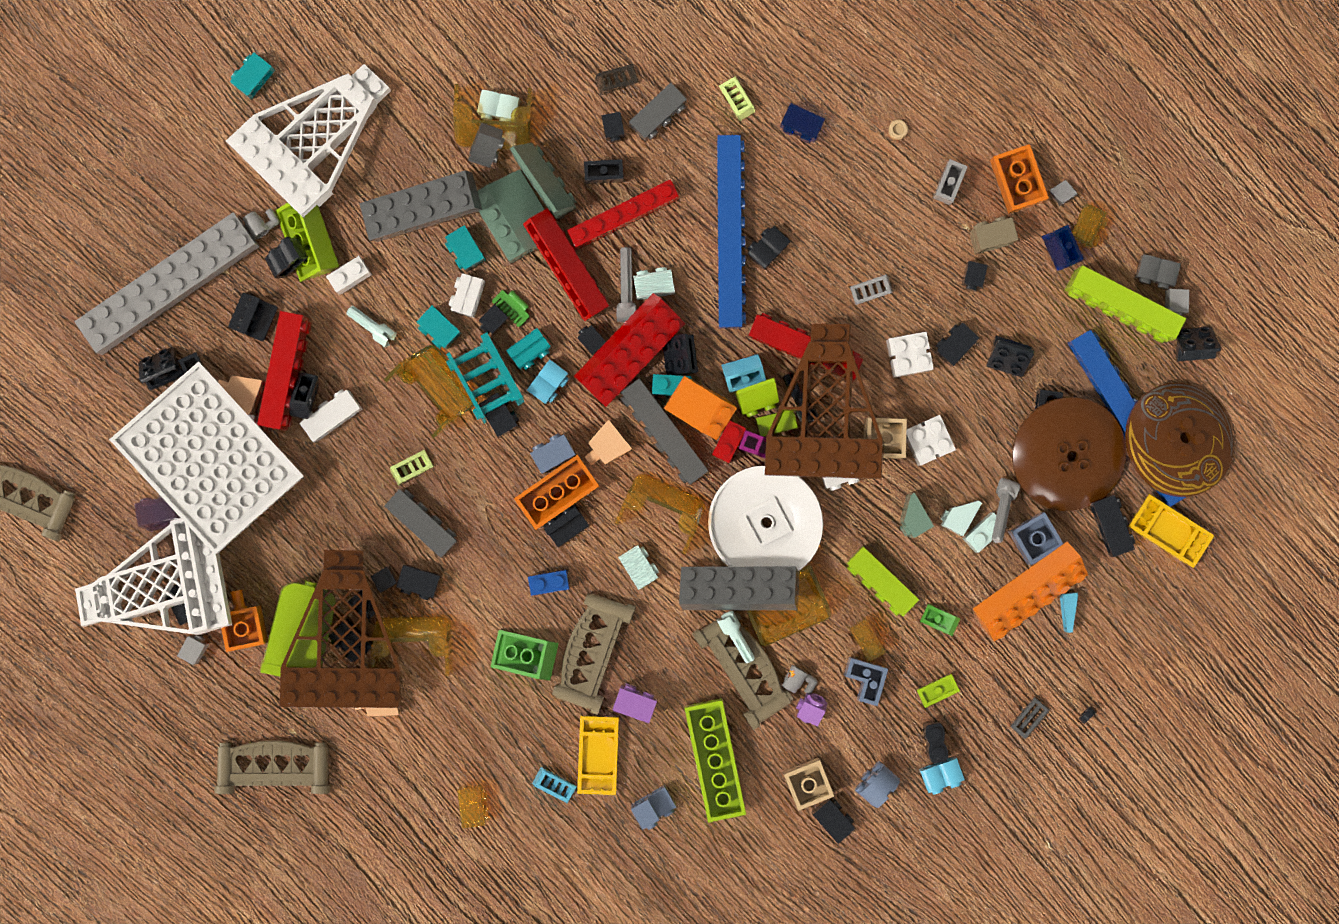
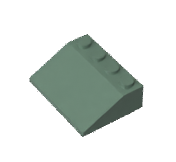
(543, 180)
(505, 209)

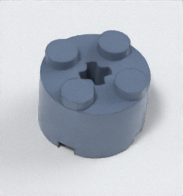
(877, 784)

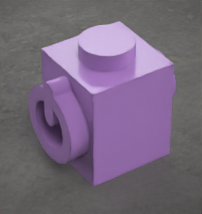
(811, 708)

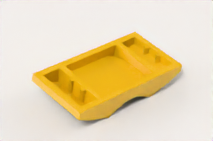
(1171, 531)
(598, 755)

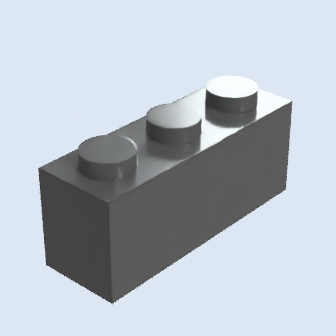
(658, 112)

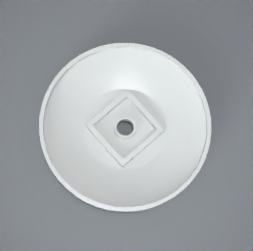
(738, 515)

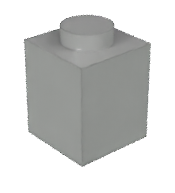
(1177, 300)
(193, 649)

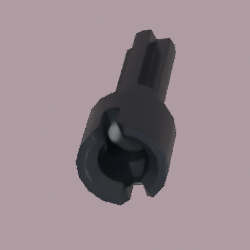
(798, 398)

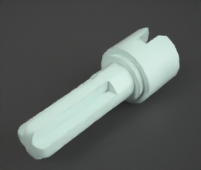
(379, 332)
(730, 625)

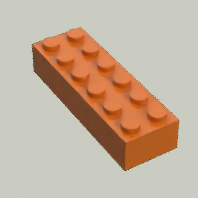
(1031, 591)

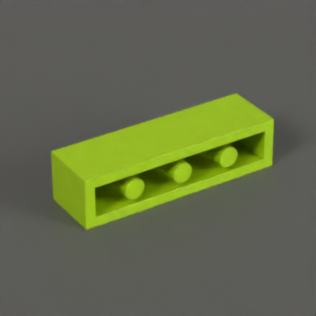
(882, 581)

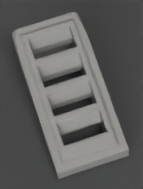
(885, 278)

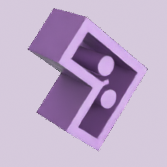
(634, 704)

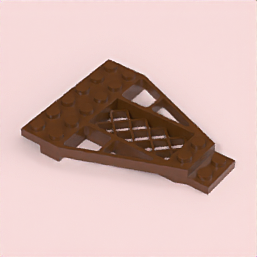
(817, 455)
(340, 685)

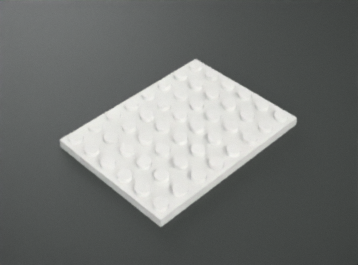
(206, 458)

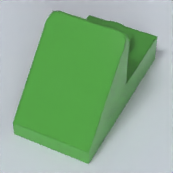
(940, 620)

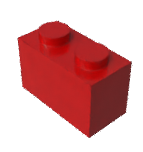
(728, 442)

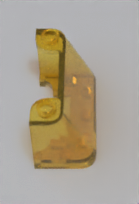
(779, 624)

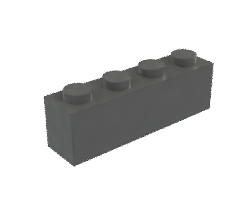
(421, 523)

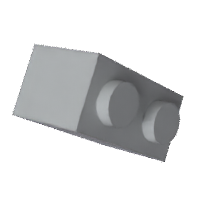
(950, 182)

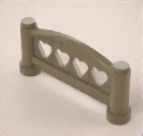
(51, 518)
(586, 693)
(760, 706)
(314, 774)

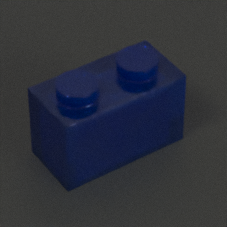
(802, 123)
(1062, 247)

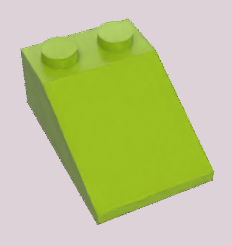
(757, 397)

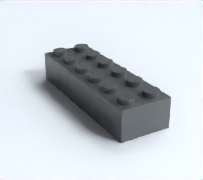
(420, 206)
(739, 588)

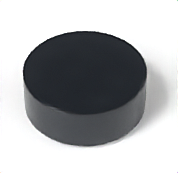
(1087, 714)

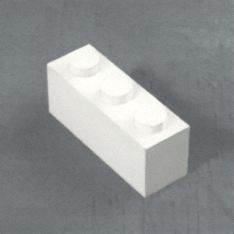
(331, 415)

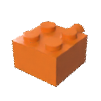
(247, 625)

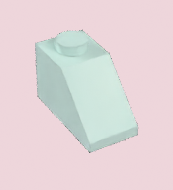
(960, 517)

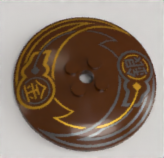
(1156, 444)

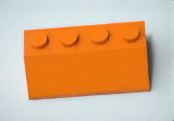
(556, 492)

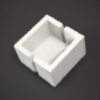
(909, 354)
(929, 440)

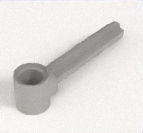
(626, 307)
(1007, 491)

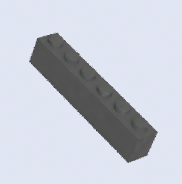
(664, 432)

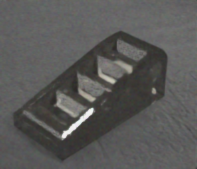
(603, 89)

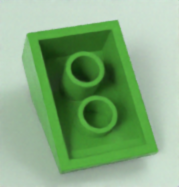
(524, 655)

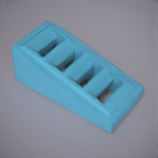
(1068, 609)
(541, 774)

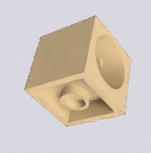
(893, 434)

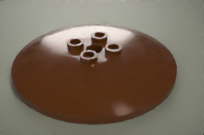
(1043, 448)

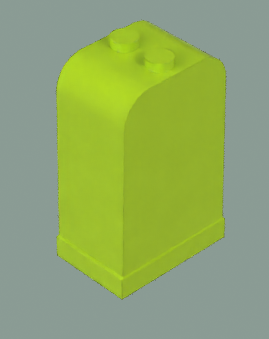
(288, 615)

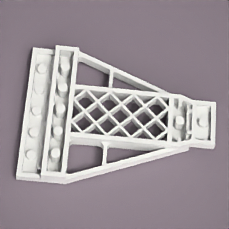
(293, 175)
(200, 584)

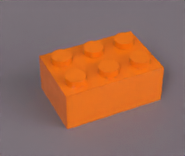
(1019, 179)

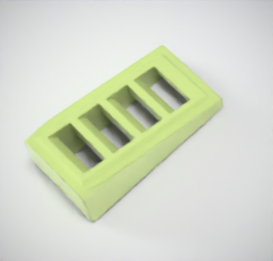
(746, 106)
(394, 469)

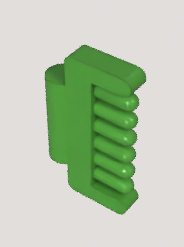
(514, 302)

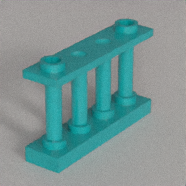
(503, 378)

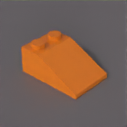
(700, 407)

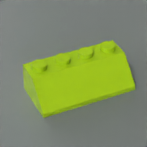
(313, 238)

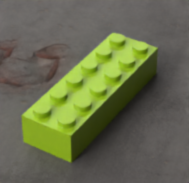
(1124, 304)
(715, 760)

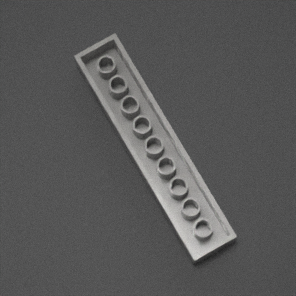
(166, 284)

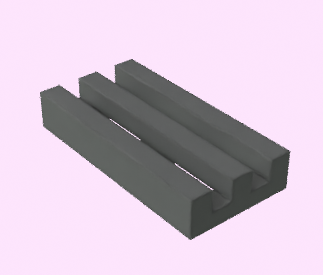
(1030, 716)

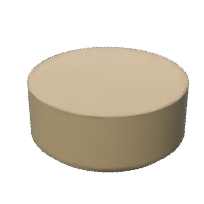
(898, 129)

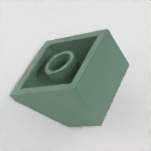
(914, 517)

